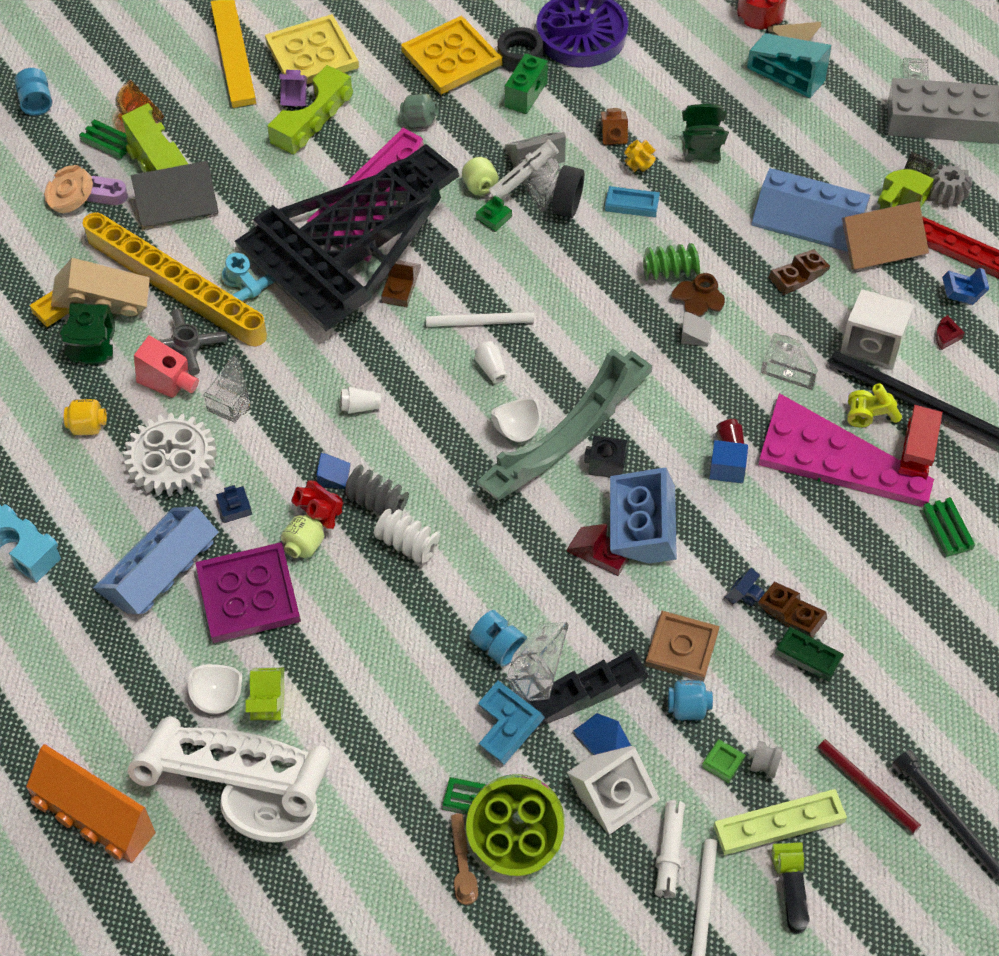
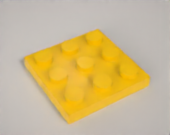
(451, 54)

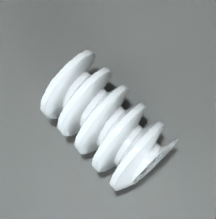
(406, 537)

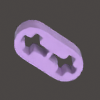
(108, 191)

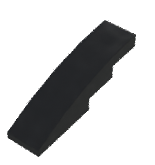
(590, 686)

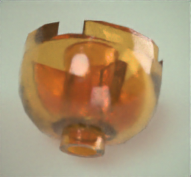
(131, 98)

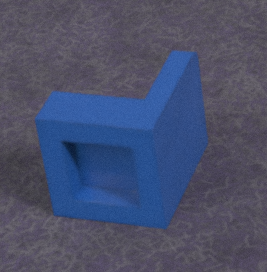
(728, 461)

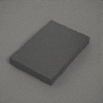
(174, 193)

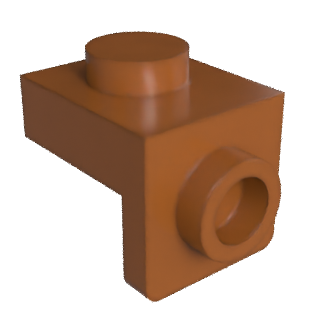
(614, 126)

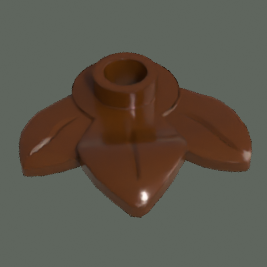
(700, 295)

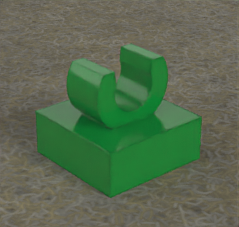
(494, 213)

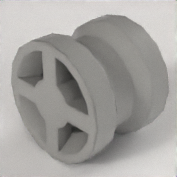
(766, 759)

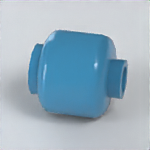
(689, 700)

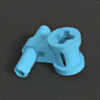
(241, 277)

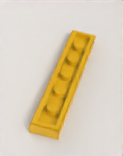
(233, 53)

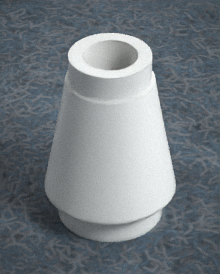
(491, 361)
(359, 400)

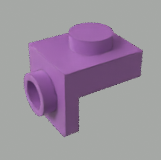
(293, 88)

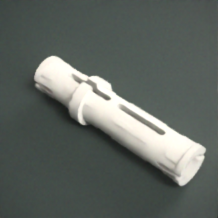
(531, 164)
(668, 861)

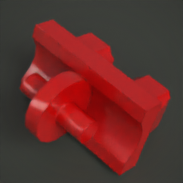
(318, 503)

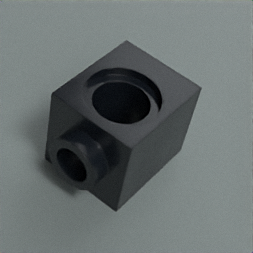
(613, 449)

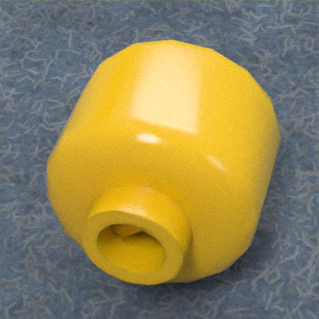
(84, 417)

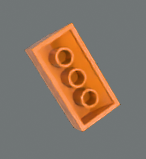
(89, 805)

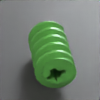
(671, 261)

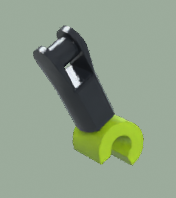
(789, 861)

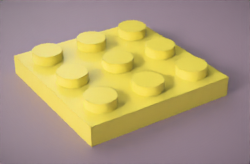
(312, 47)

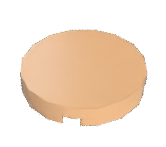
(68, 189)

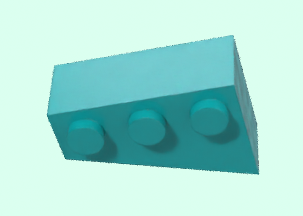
(791, 62)

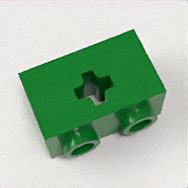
(526, 83)

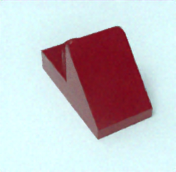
(594, 547)

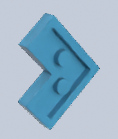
(514, 725)

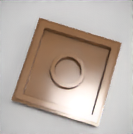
(682, 646)

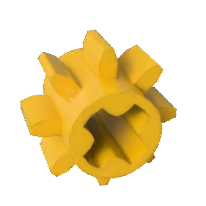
(640, 155)

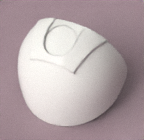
(517, 419)
(214, 687)

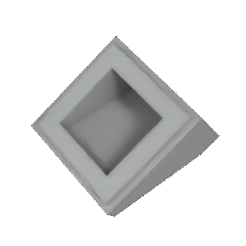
(695, 330)

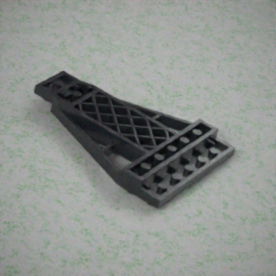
(319, 277)

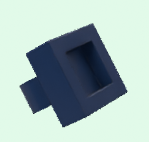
(234, 503)
(745, 588)

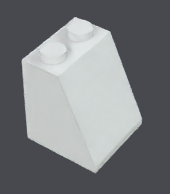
(876, 329)

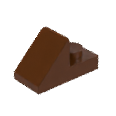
(400, 283)

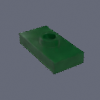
(809, 654)

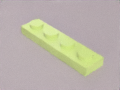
(779, 822)

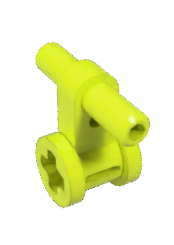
(870, 406)

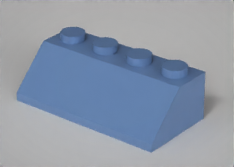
(807, 208)
(157, 560)

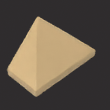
(799, 31)

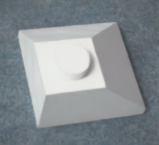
(614, 786)

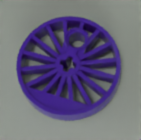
(579, 26)

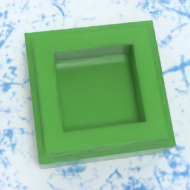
(723, 761)

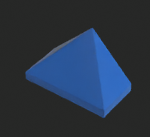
(601, 734)

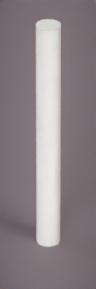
(480, 319)
(704, 898)

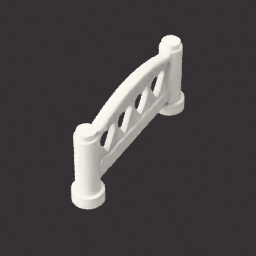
(297, 783)

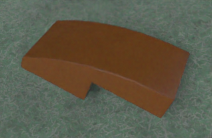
(802, 271)
(790, 610)

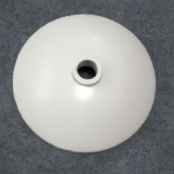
(262, 815)

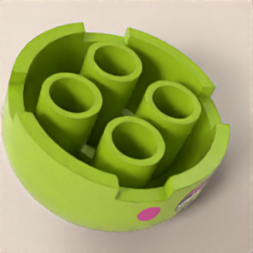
(512, 845)

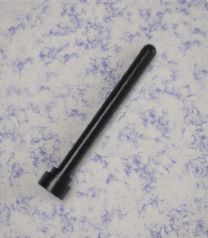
(908, 765)

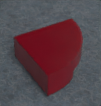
(948, 333)

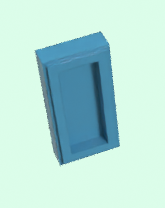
(632, 201)

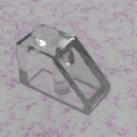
(542, 183)
(789, 362)
(228, 393)

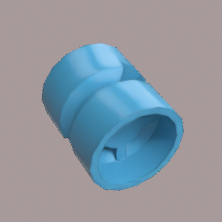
(33, 91)
(497, 637)

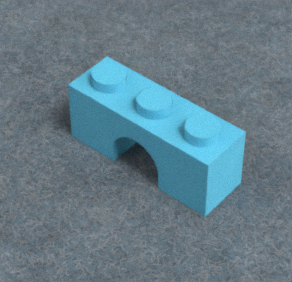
(34, 552)

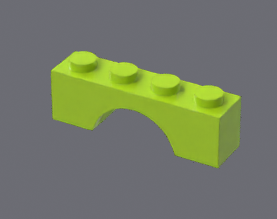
(294, 128)

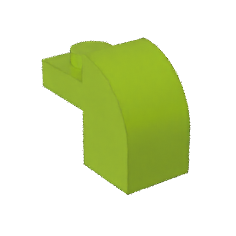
(905, 187)
(266, 693)

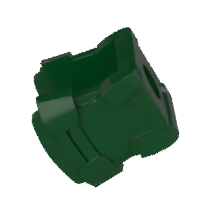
(703, 132)
(88, 333)

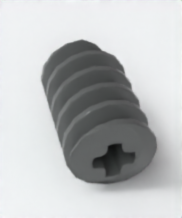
(373, 493)

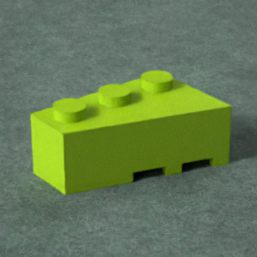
(148, 142)

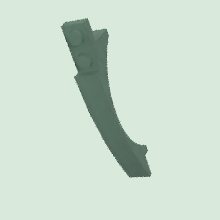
(612, 384)

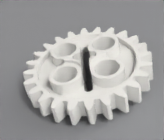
(170, 454)

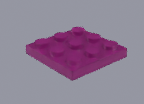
(247, 592)

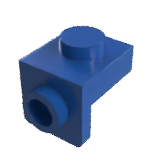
(965, 288)

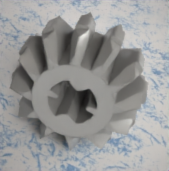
(950, 184)

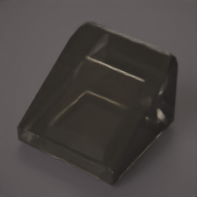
(919, 163)

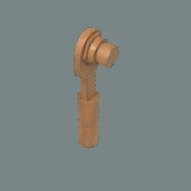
(465, 881)

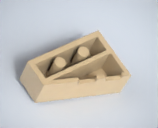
(98, 284)

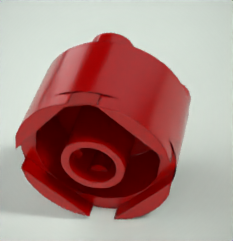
(761, 13)

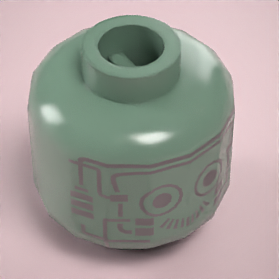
(418, 110)

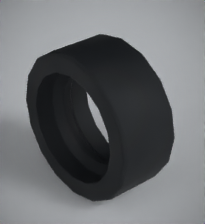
(514, 37)
(568, 191)

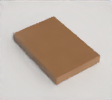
(885, 235)

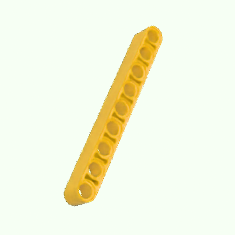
(175, 279)

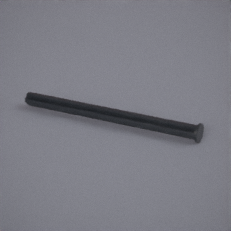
(915, 397)

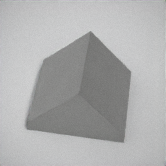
(519, 149)

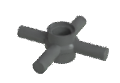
(187, 341)

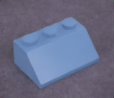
(643, 516)

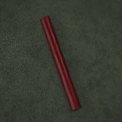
(869, 786)

